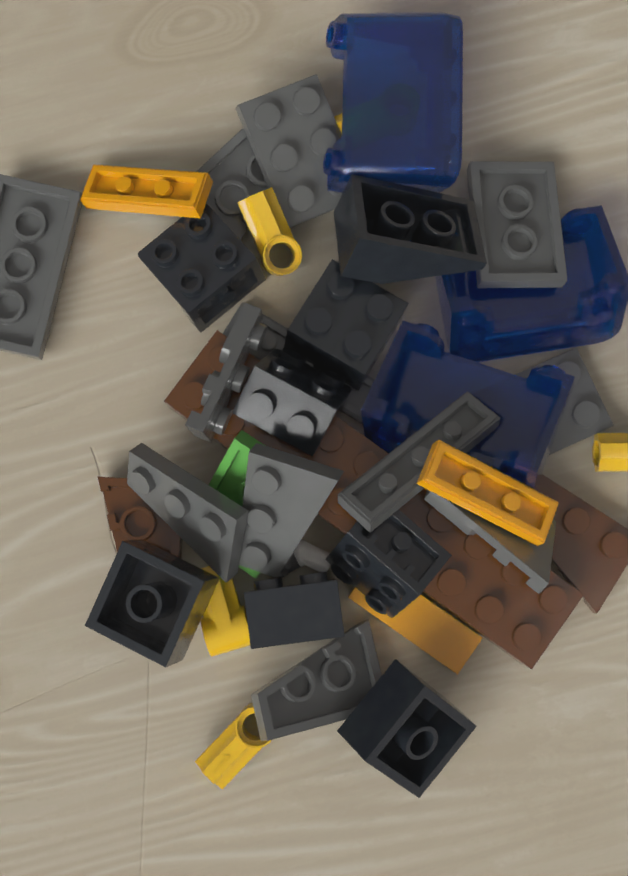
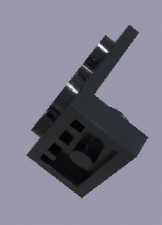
(203, 266)
(389, 563)

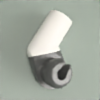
(306, 555)

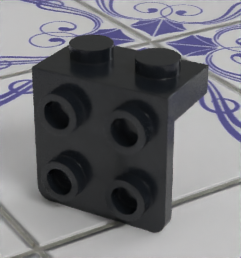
(292, 399)

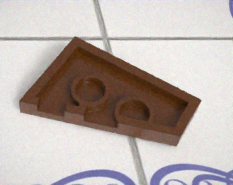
(134, 519)
(587, 545)

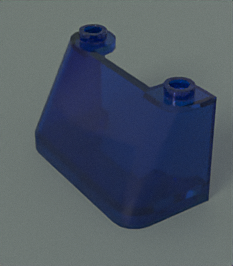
(398, 99)
(525, 321)
(424, 380)

